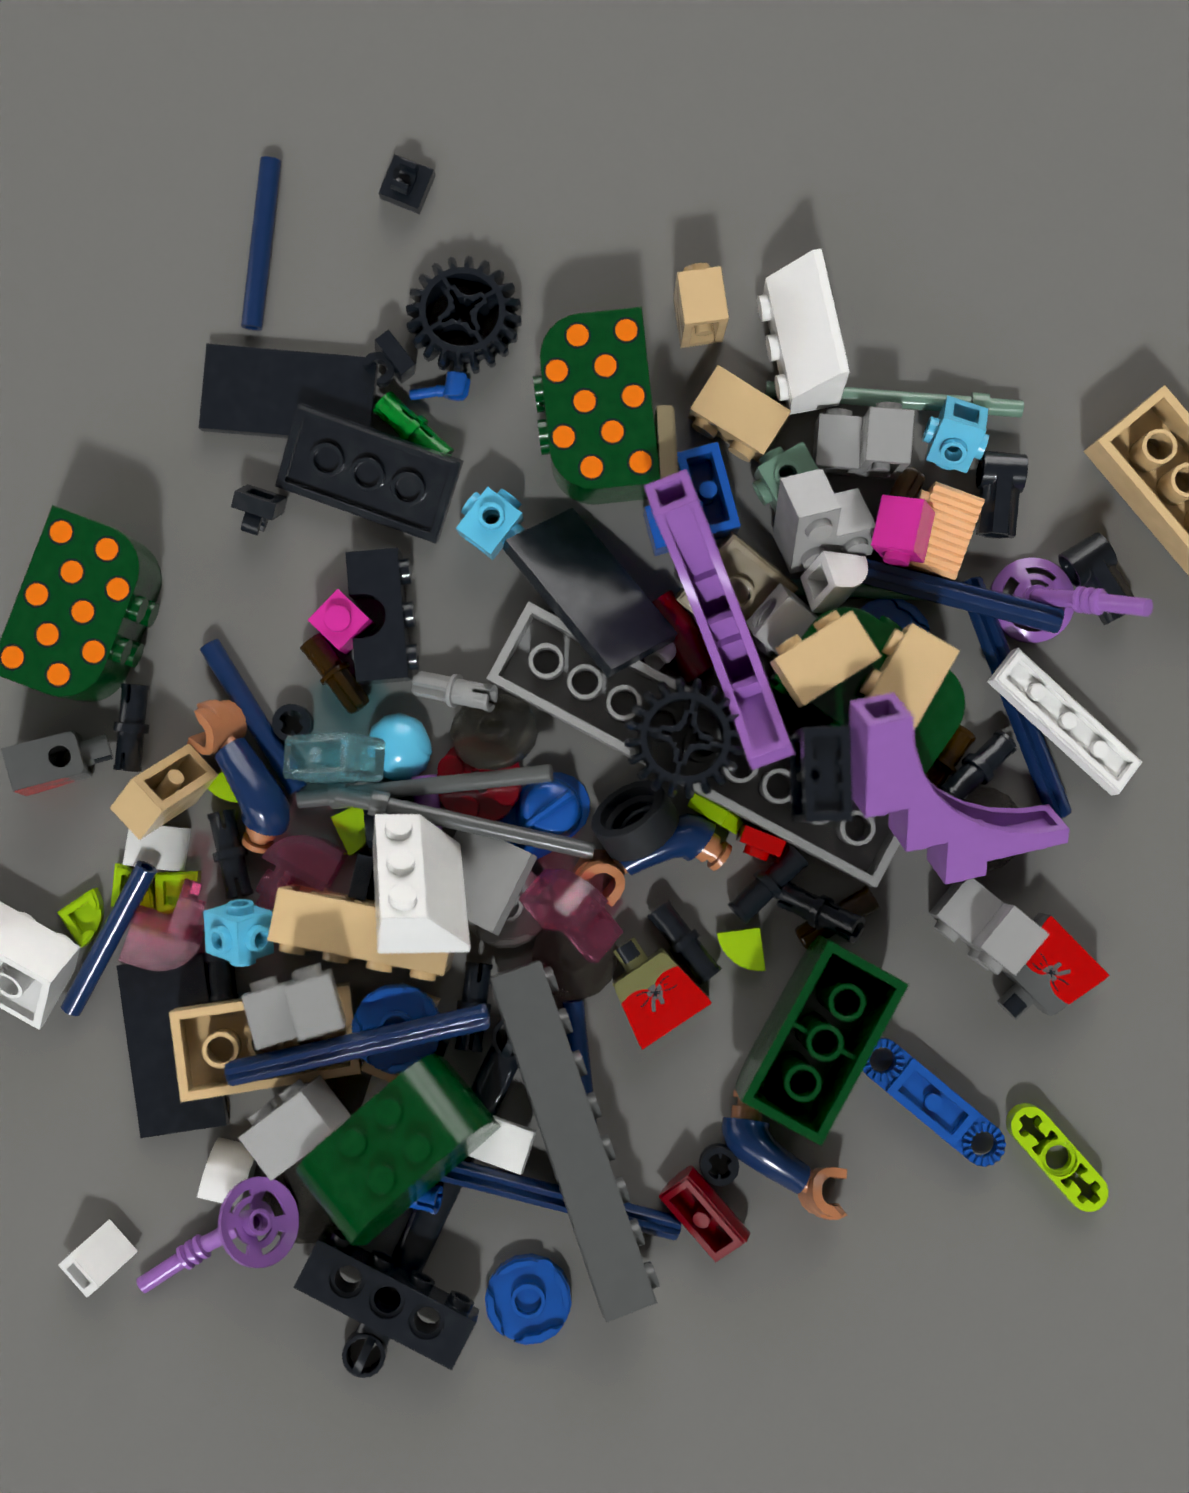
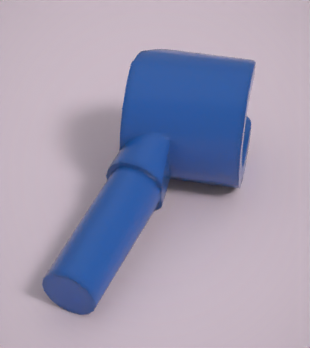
(455, 388)

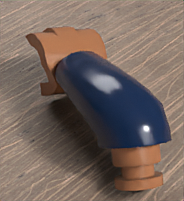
(257, 793)
(691, 840)
(758, 1149)

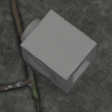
(779, 619)

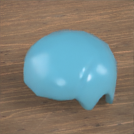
(406, 746)

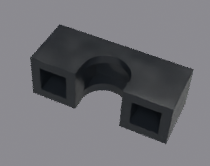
(383, 577)

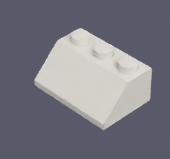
(804, 335)
(418, 887)
(32, 966)

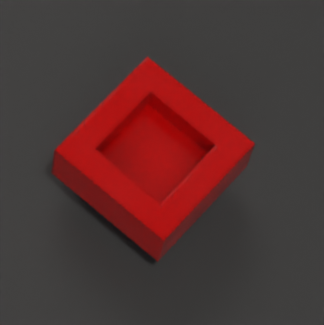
(760, 843)

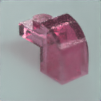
(300, 857)
(572, 905)
(166, 940)

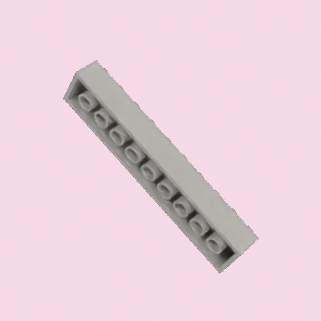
(559, 677)

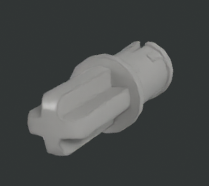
(455, 690)

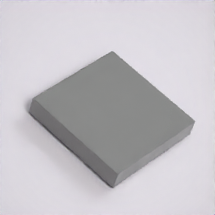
(492, 878)

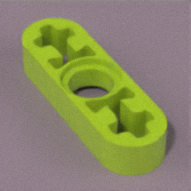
(1085, 1172)

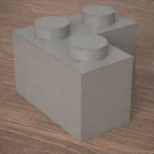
(866, 445)
(817, 519)
(995, 931)
(293, 1008)
(292, 1125)

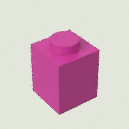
(902, 530)
(341, 621)

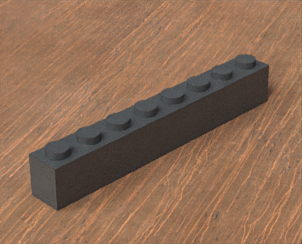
(573, 1139)

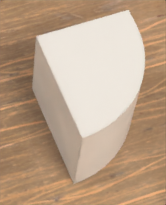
(833, 579)
(163, 848)
(226, 1167)
(98, 1258)

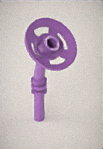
(1060, 594)
(242, 1224)

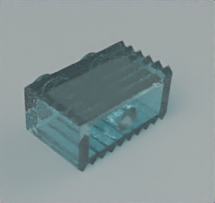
(334, 758)

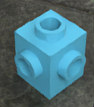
(956, 435)
(479, 509)
(238, 932)

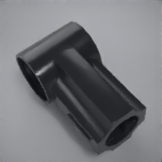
(1000, 482)
(1094, 565)

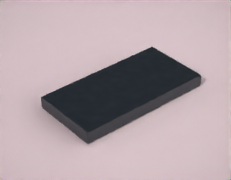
(260, 388)
(368, 473)
(590, 591)
(146, 1006)

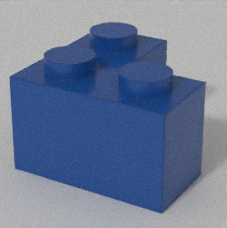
(713, 490)

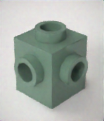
(780, 464)

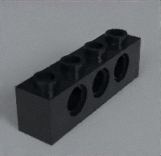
(398, 1320)

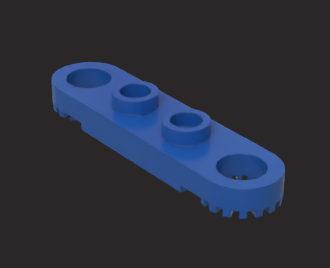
(935, 1104)

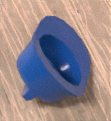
(551, 807)

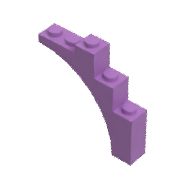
(719, 618)
(921, 816)

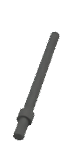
(433, 785)
(381, 803)

